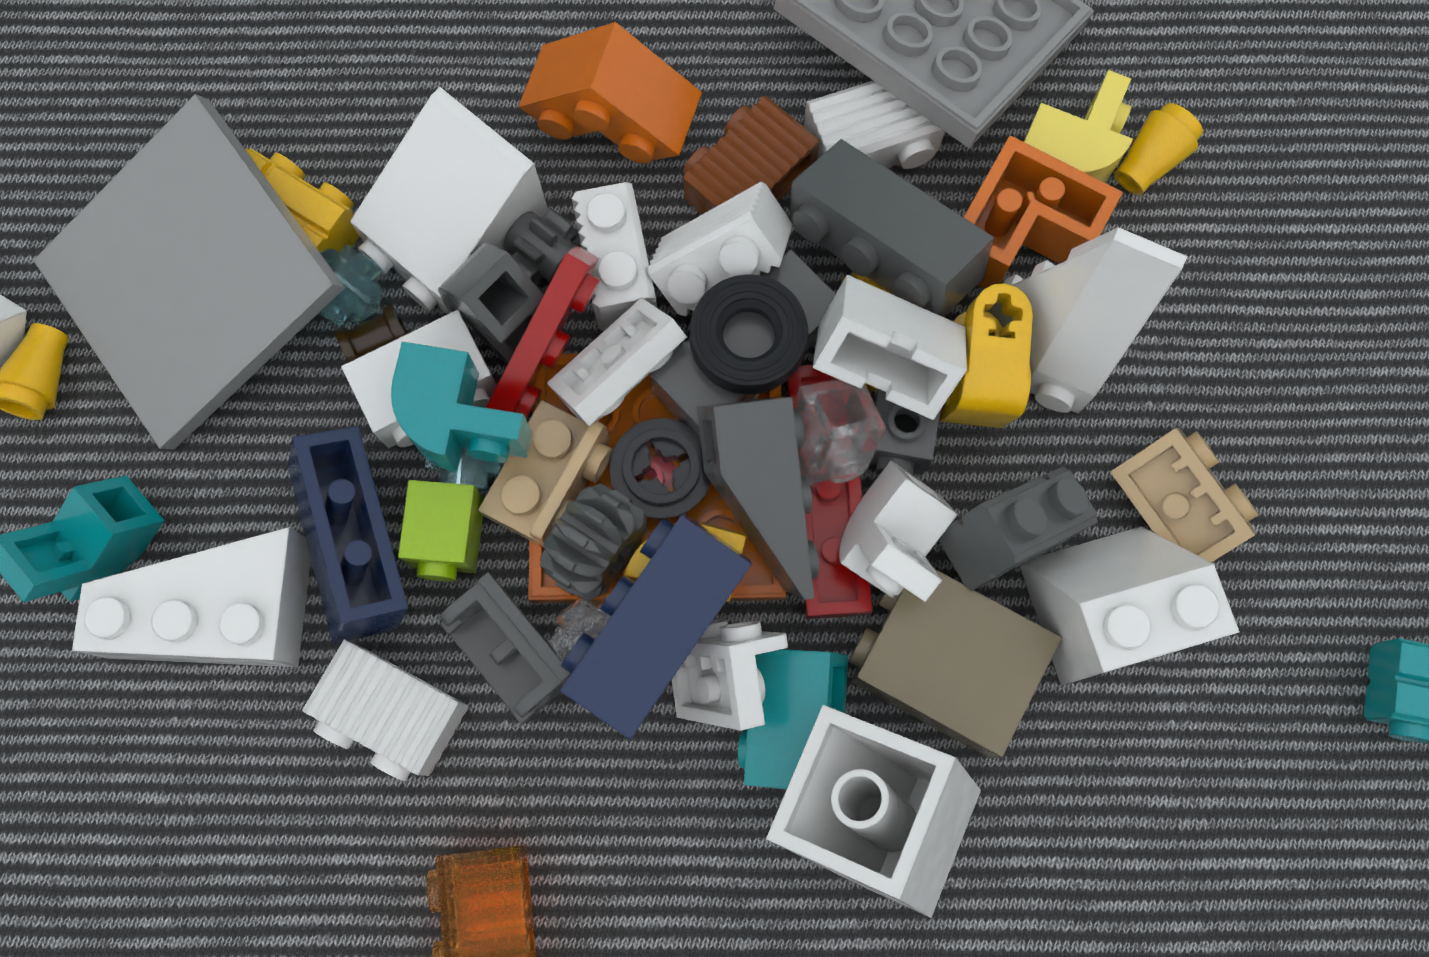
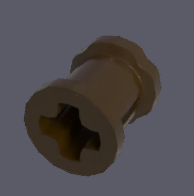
(370, 334)

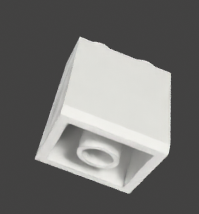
(444, 198)
(1125, 602)
(876, 809)

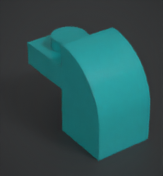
(434, 408)
(90, 538)

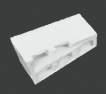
(206, 607)

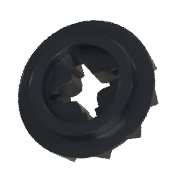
(672, 442)

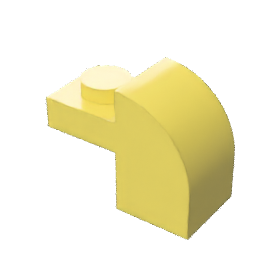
(1091, 142)

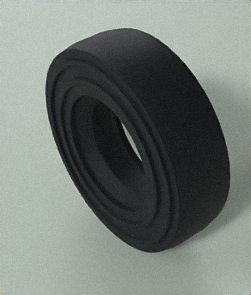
(754, 295)

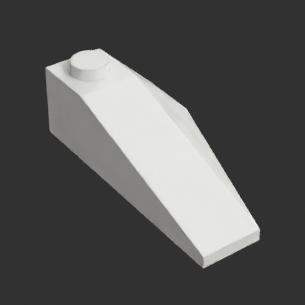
(1090, 312)

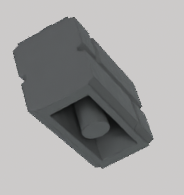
(1017, 527)

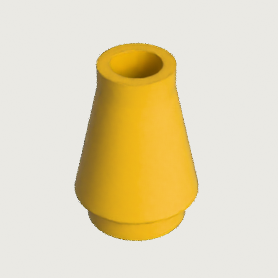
(1161, 145)
(33, 373)

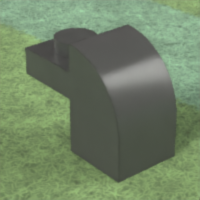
(493, 298)

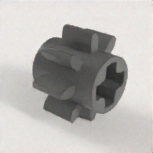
(540, 243)

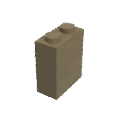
(955, 663)

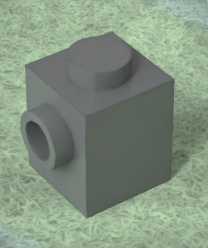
(907, 437)

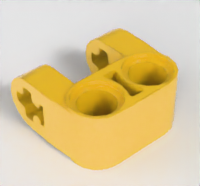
(997, 361)

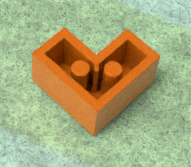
(614, 87)
(1038, 205)

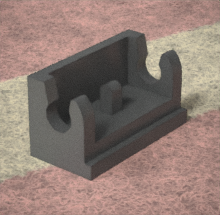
(505, 648)

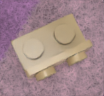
(559, 463)
(1184, 498)

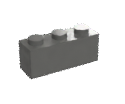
(889, 229)
(748, 334)

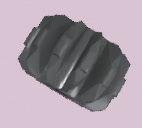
(593, 541)

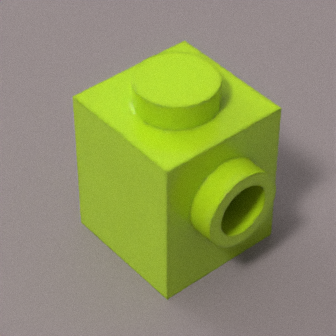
(441, 529)

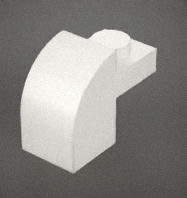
(894, 533)

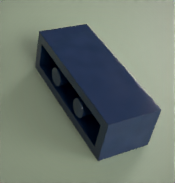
(346, 534)
(653, 623)

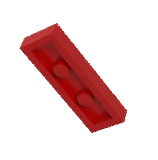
(544, 339)

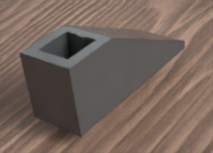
(756, 470)

